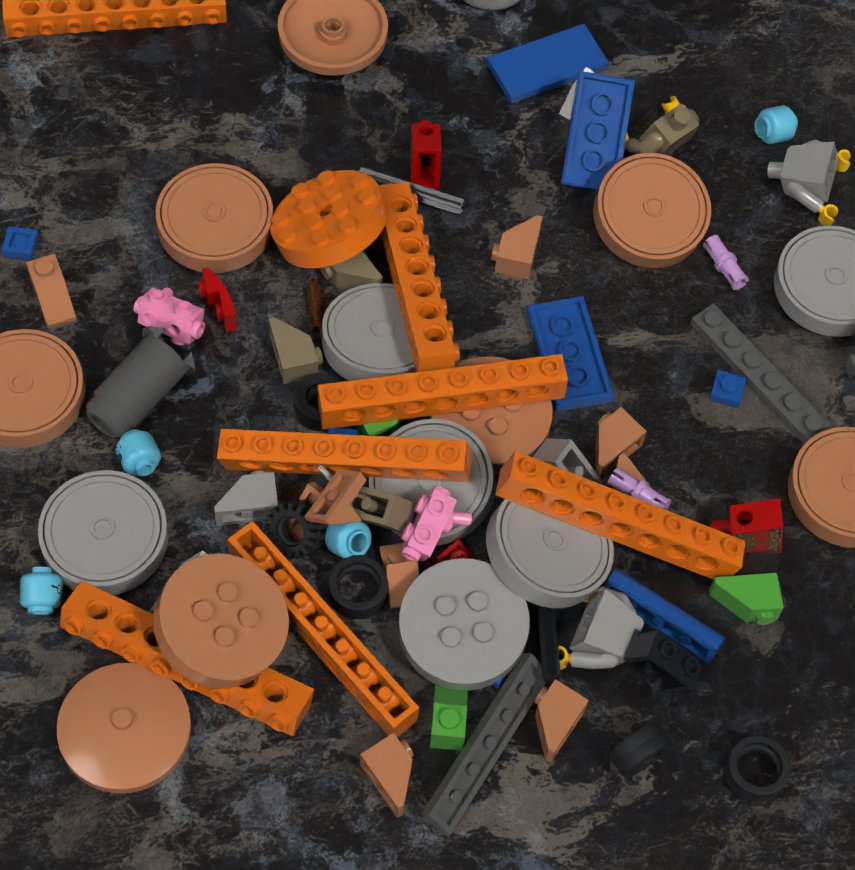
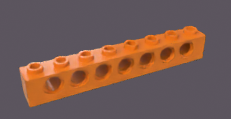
(76, 16)
(415, 282)
(442, 391)
(366, 454)
(619, 517)
(130, 633)
(329, 635)

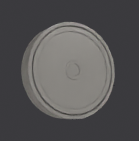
(818, 280)
(366, 334)
(471, 497)
(103, 531)
(546, 557)
(462, 625)

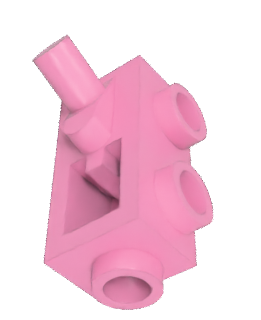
(179, 317)
(433, 518)

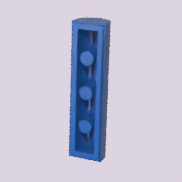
(667, 617)

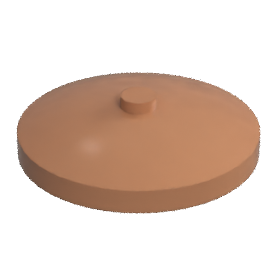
(333, 34)
(123, 728)

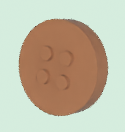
(652, 210)
(214, 217)
(38, 388)
(505, 427)
(824, 486)
(220, 620)

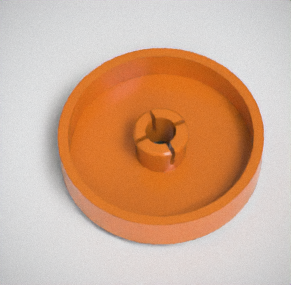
(321, 240)

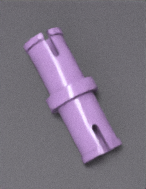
(725, 262)
(637, 489)

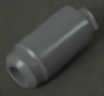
(137, 384)

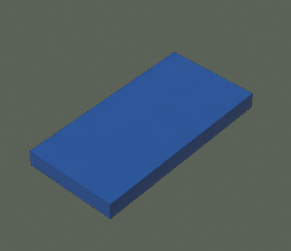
(546, 63)
(596, 129)
(568, 330)

